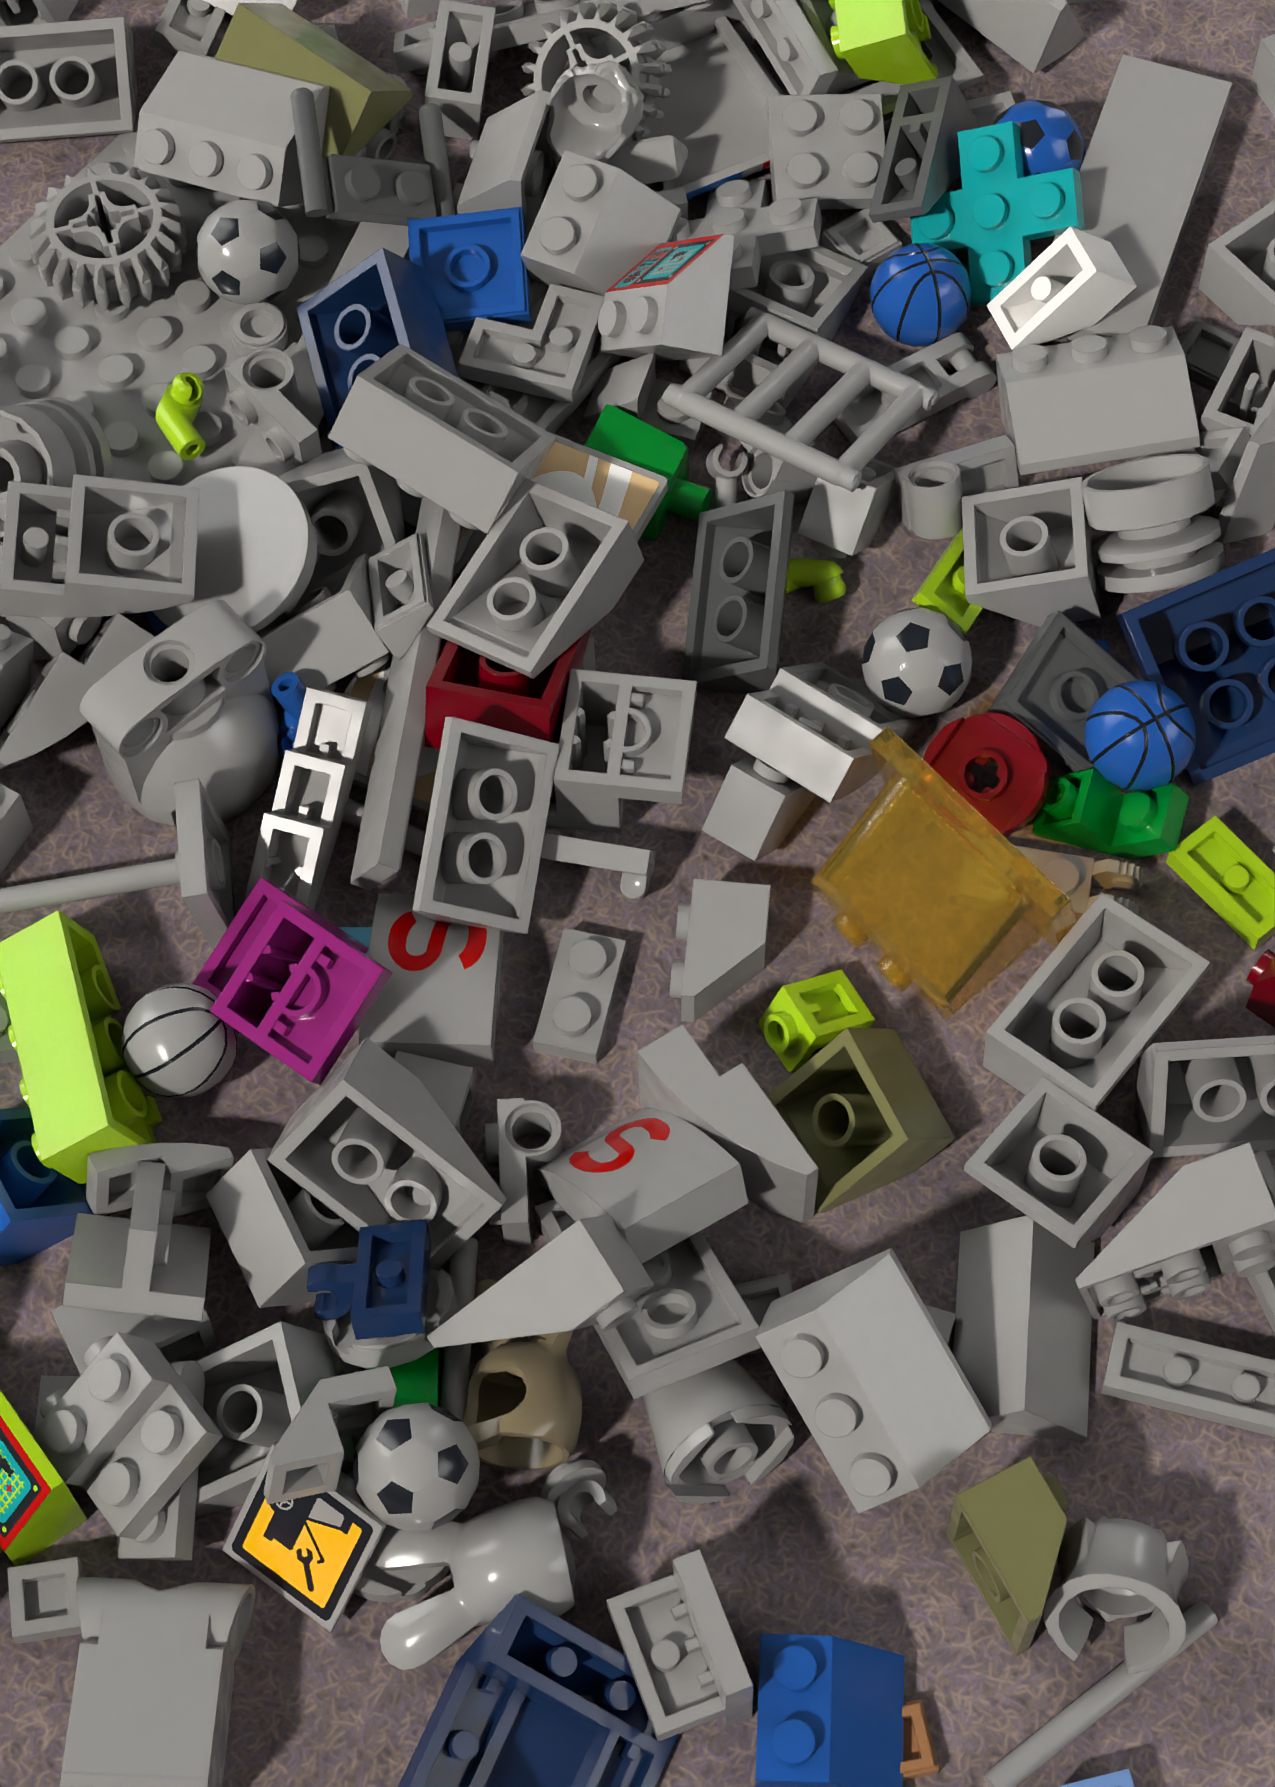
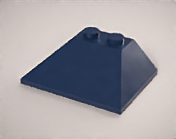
(538, 1710)

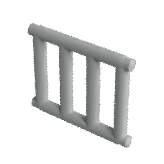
(794, 445)

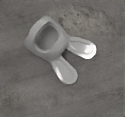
(491, 1560)

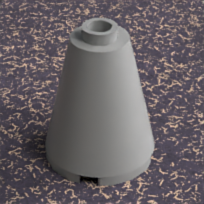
(716, 1431)

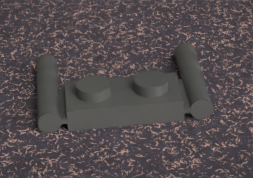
(371, 187)

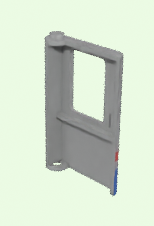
(724, 88)

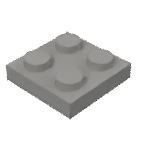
(825, 147)

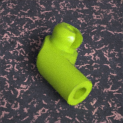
(178, 412)

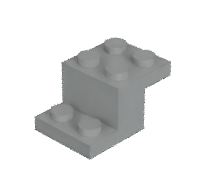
(620, 743)

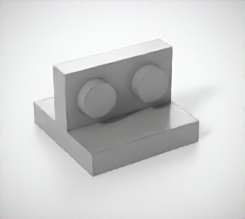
(140, 1261)
(682, 1650)

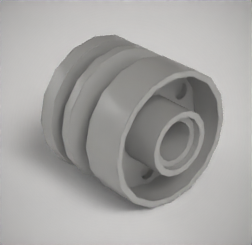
(48, 444)

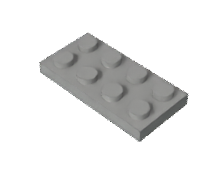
(682, 1322)

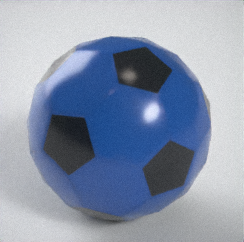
(1047, 136)

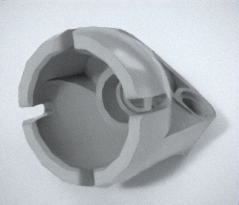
(188, 711)

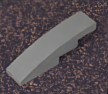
(311, 795)

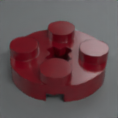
(1022, 768)

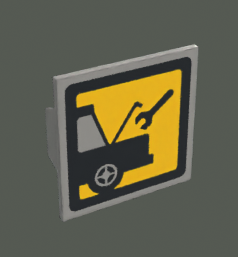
(307, 1545)

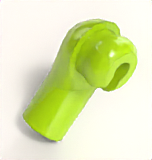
(818, 573)

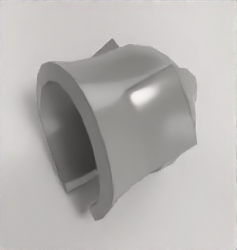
(1120, 1573)

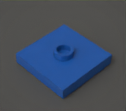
(475, 265)

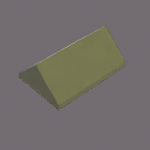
(285, 43)

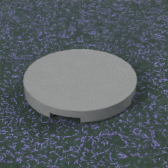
(250, 546)

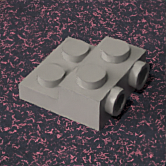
(126, 1431)

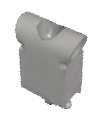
(154, 1683)

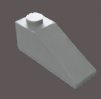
(567, 1285)

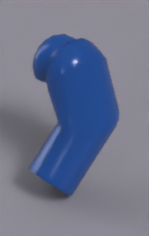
(290, 693)

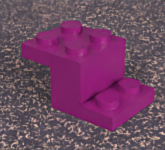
(291, 981)

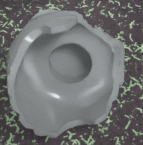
(594, 110)

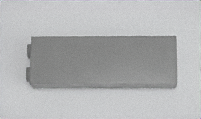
(1147, 176)

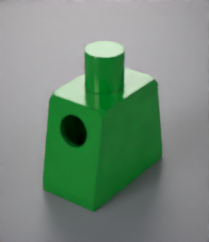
(656, 451)

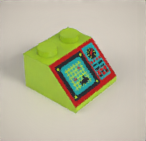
(33, 1496)

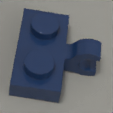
(383, 1285)

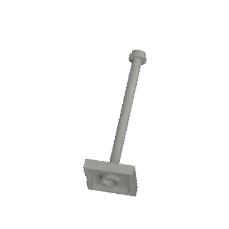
(199, 866)

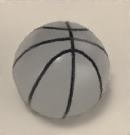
(177, 1042)

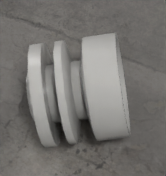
(1153, 523)

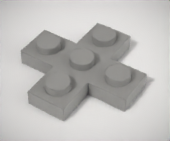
(759, 229)

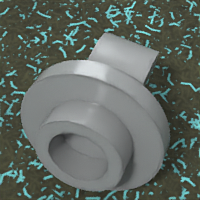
(573, 1488)

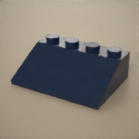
(1219, 656)

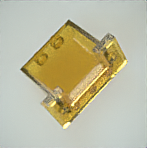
(935, 886)

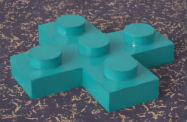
(999, 209)

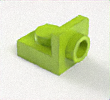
(811, 1015)

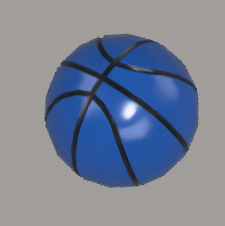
(920, 294)
(1140, 735)

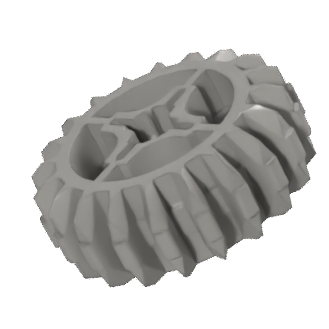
(574, 42)
(73, 246)

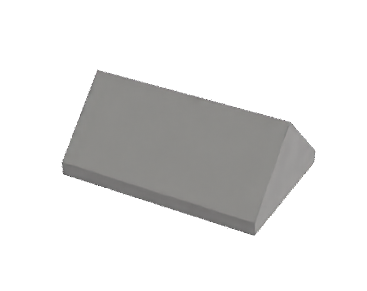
(1025, 29)
(485, 827)
(1024, 1328)

